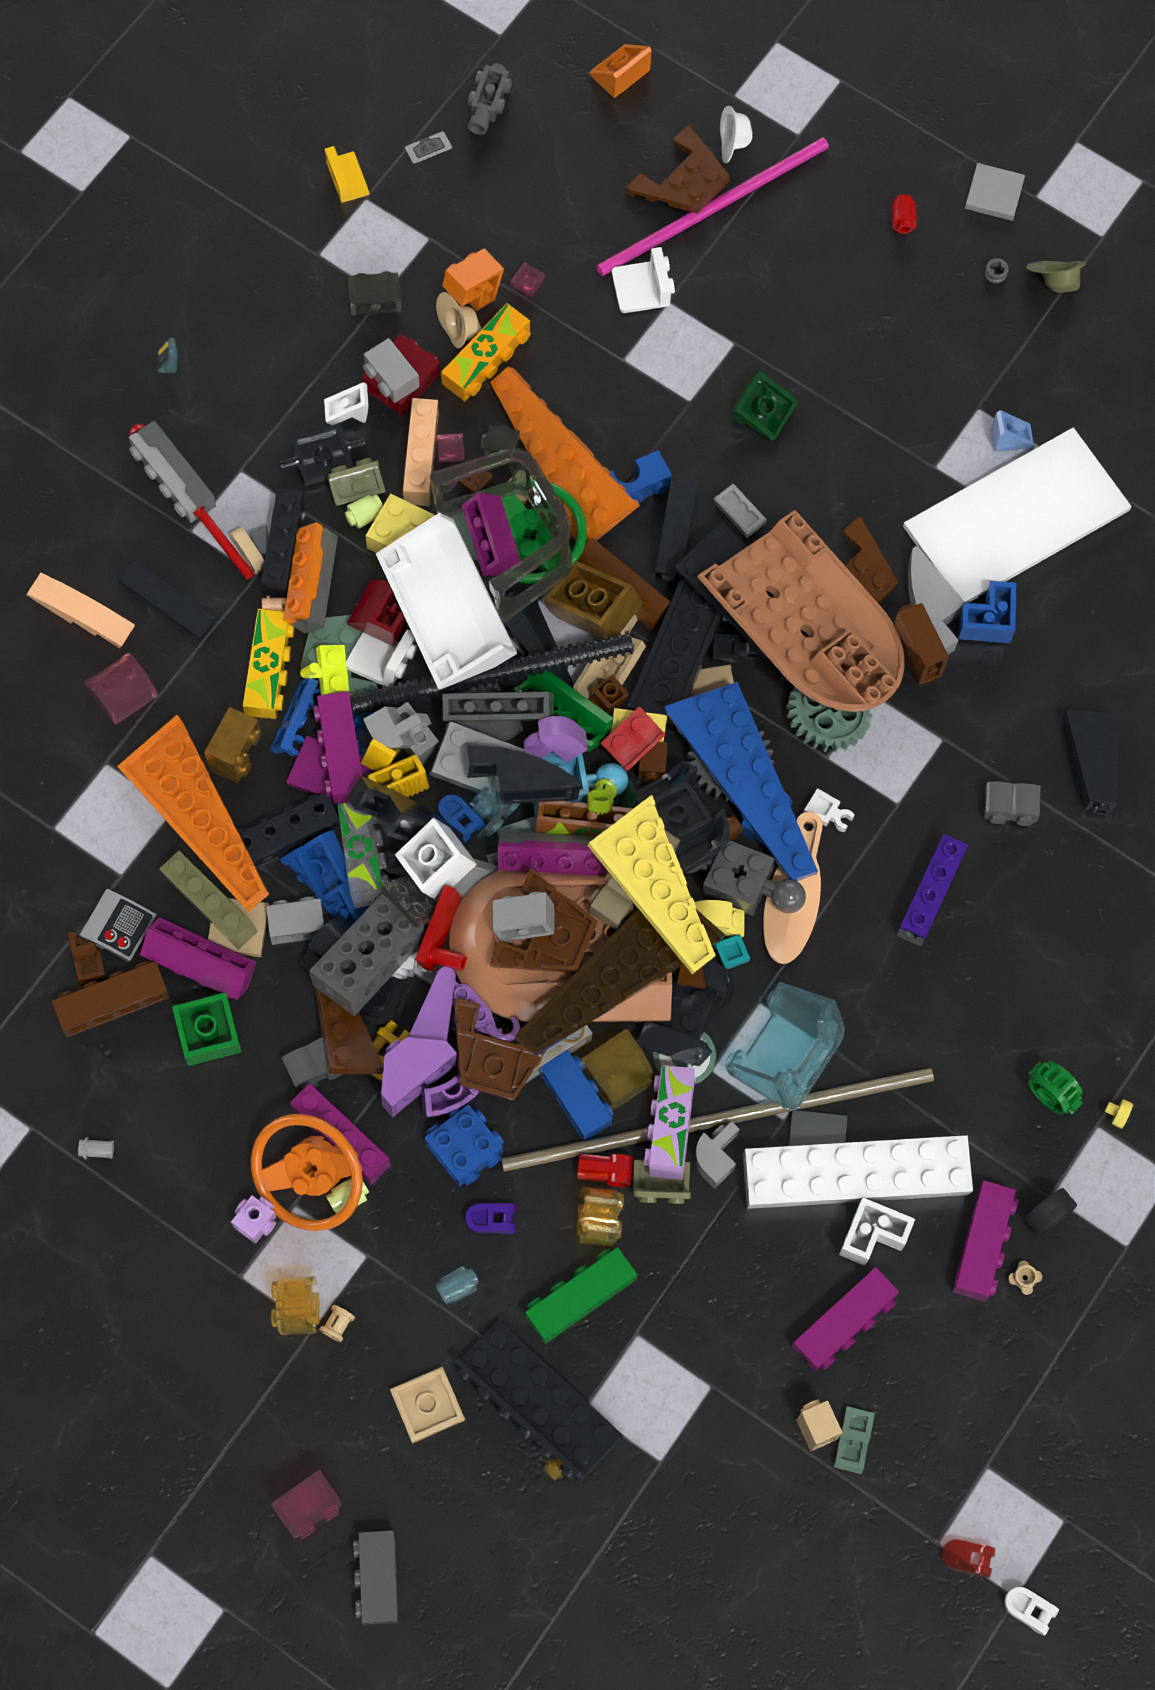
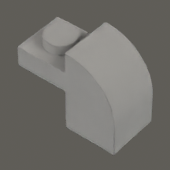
(391, 731)
(710, 1159)

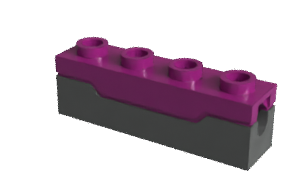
(548, 853)

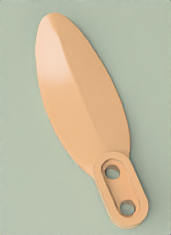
(788, 933)

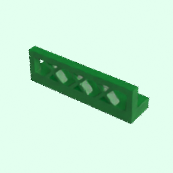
(571, 705)

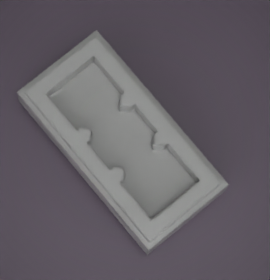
(740, 510)

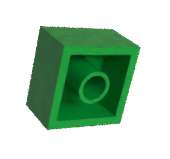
(206, 1029)

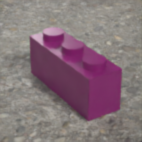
(490, 533)

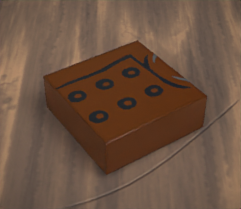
(476, 482)

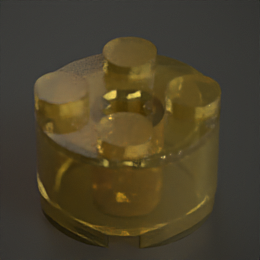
(598, 1216)
(295, 1305)

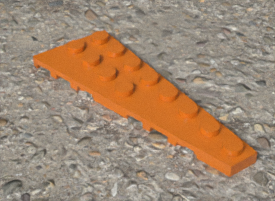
(564, 457)
(181, 790)

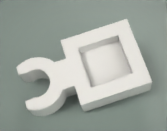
(827, 809)

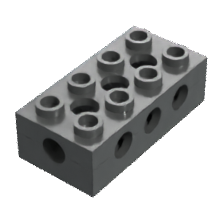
(366, 955)

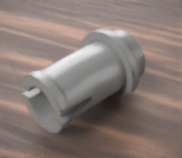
(93, 1148)

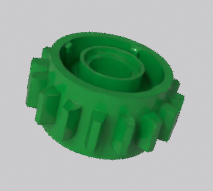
(1055, 1087)

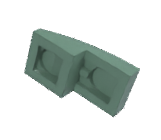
(854, 1440)

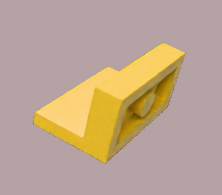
(346, 175)

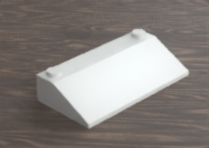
(445, 602)

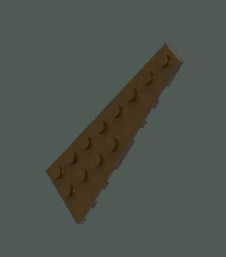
(616, 972)

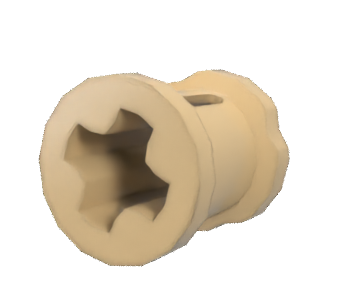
(337, 1323)

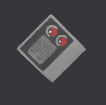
(117, 925)

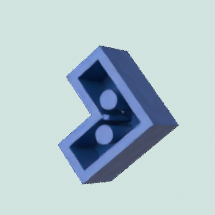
(991, 620)

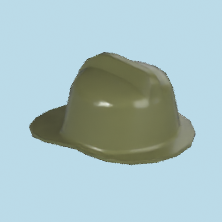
(1059, 275)

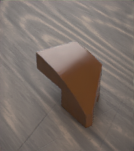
(87, 960)

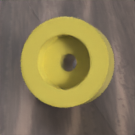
(1119, 1112)

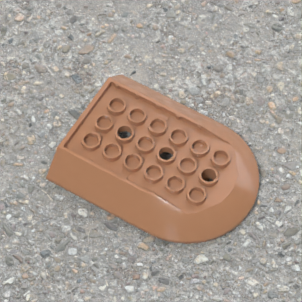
(852, 645)
(526, 991)

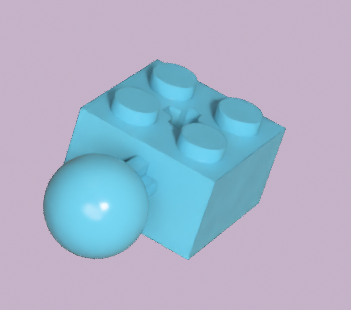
(577, 769)

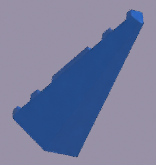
(325, 873)

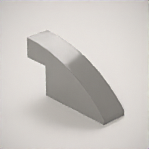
(937, 595)

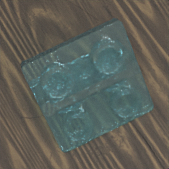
(486, 806)

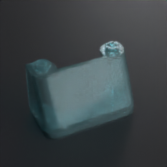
(790, 1046)

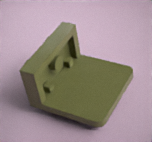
(650, 1188)

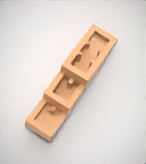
(80, 609)

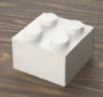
(435, 858)

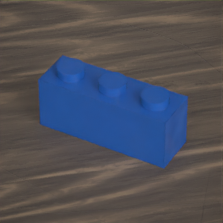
(577, 1095)

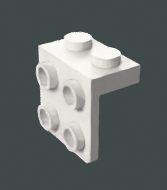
(644, 284)
(380, 660)

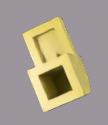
(723, 916)

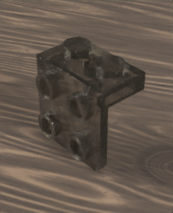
(410, 900)

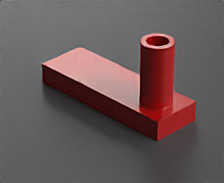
(431, 949)

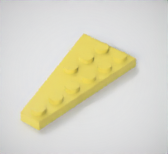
(650, 874)

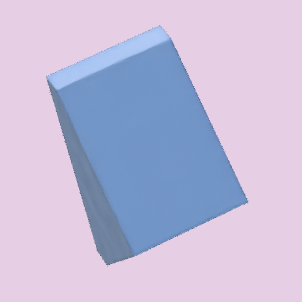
(1010, 433)

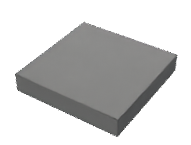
(995, 191)

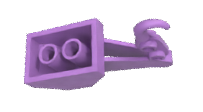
(425, 1053)

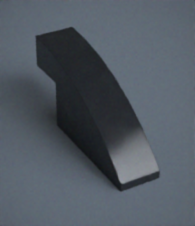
(520, 775)
(395, 812)

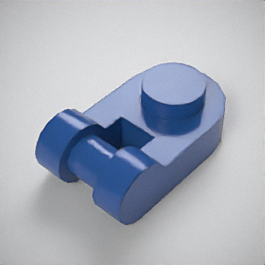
(453, 809)

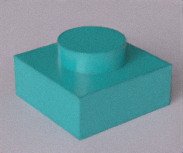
(732, 952)

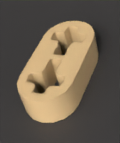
(247, 549)

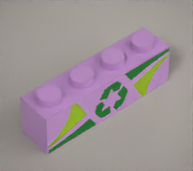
(671, 1122)

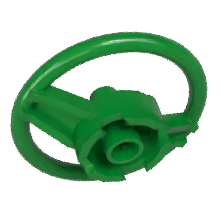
(527, 523)

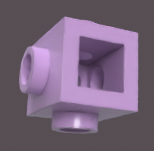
(254, 1228)

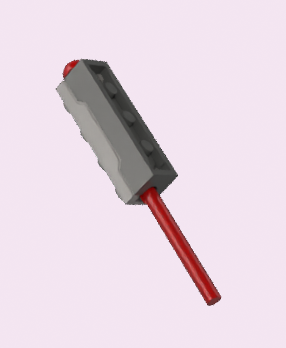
(180, 483)

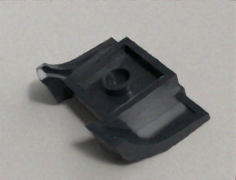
(686, 816)
(689, 1016)

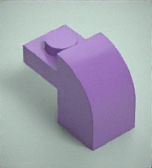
(557, 735)

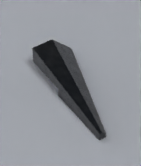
(533, 634)

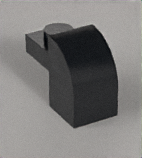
(324, 940)

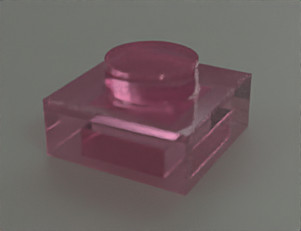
(527, 279)
(450, 447)

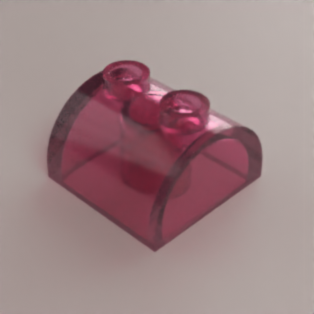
(121, 688)

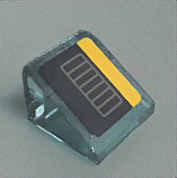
(168, 357)

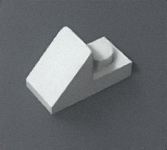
(347, 404)

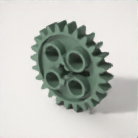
(839, 730)

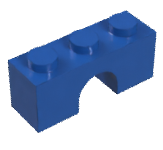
(652, 477)

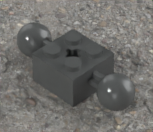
(754, 881)

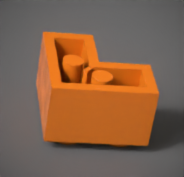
(474, 279)

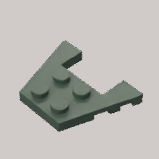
(336, 633)

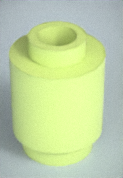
(363, 511)
(340, 1195)

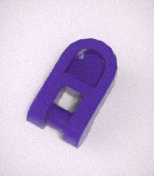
(480, 1218)

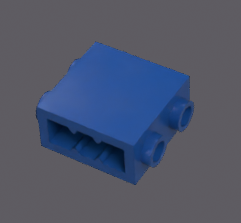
(464, 1145)

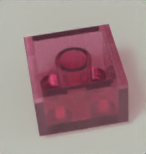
(307, 1505)

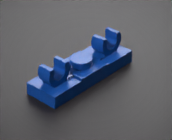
(295, 717)

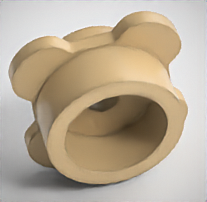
(1017, 1277)

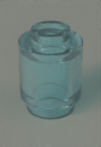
(457, 1285)

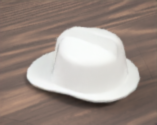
(734, 131)

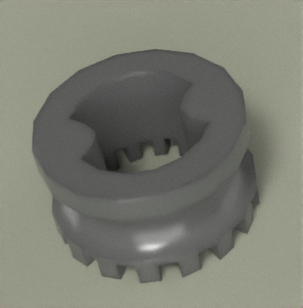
(989, 272)

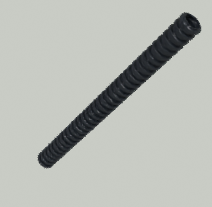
(508, 669)

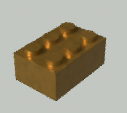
(594, 601)

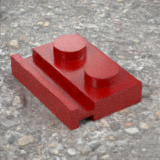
(633, 738)

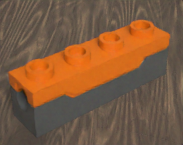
(310, 578)

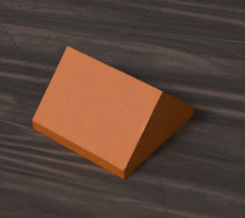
(622, 68)

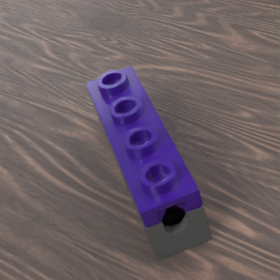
(932, 890)

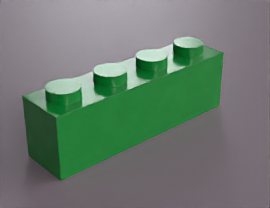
(580, 1295)

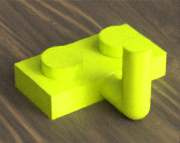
(330, 669)

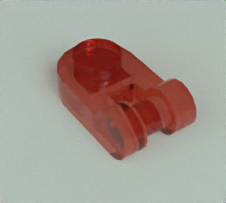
(957, 1556)

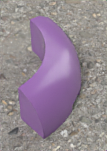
(447, 1096)

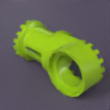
(601, 799)

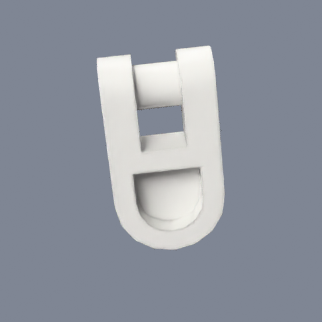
(1020, 1604)

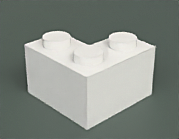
(872, 1224)

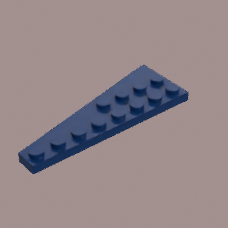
(731, 748)

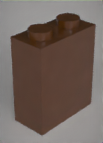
(921, 643)

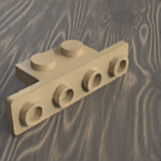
(619, 666)

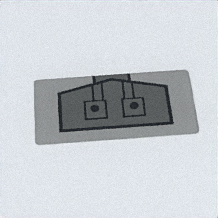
(428, 147)

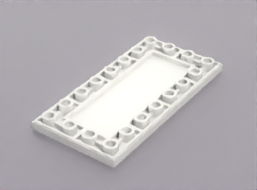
(1017, 515)

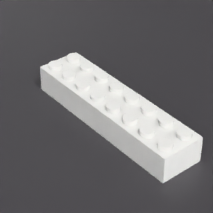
(857, 1171)

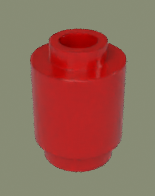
(903, 214)

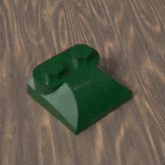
(763, 405)

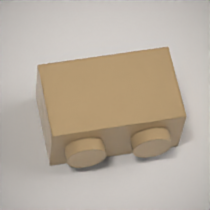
(818, 1424)

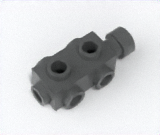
(486, 100)

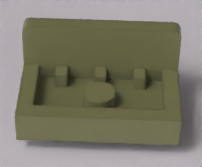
(356, 482)

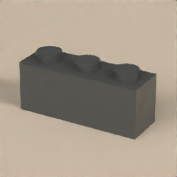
(376, 1577)

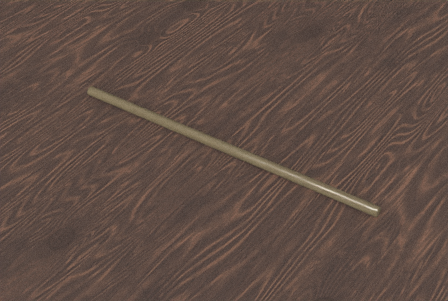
(717, 1119)

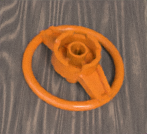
(299, 1170)

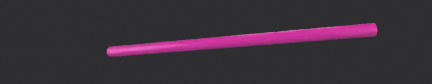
(713, 206)

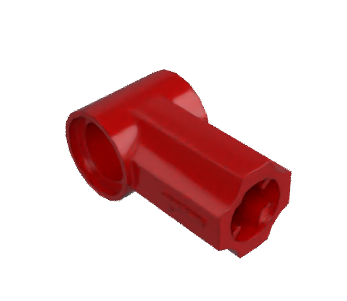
(613, 1170)

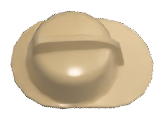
(457, 320)

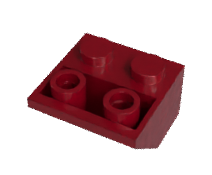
(379, 613)

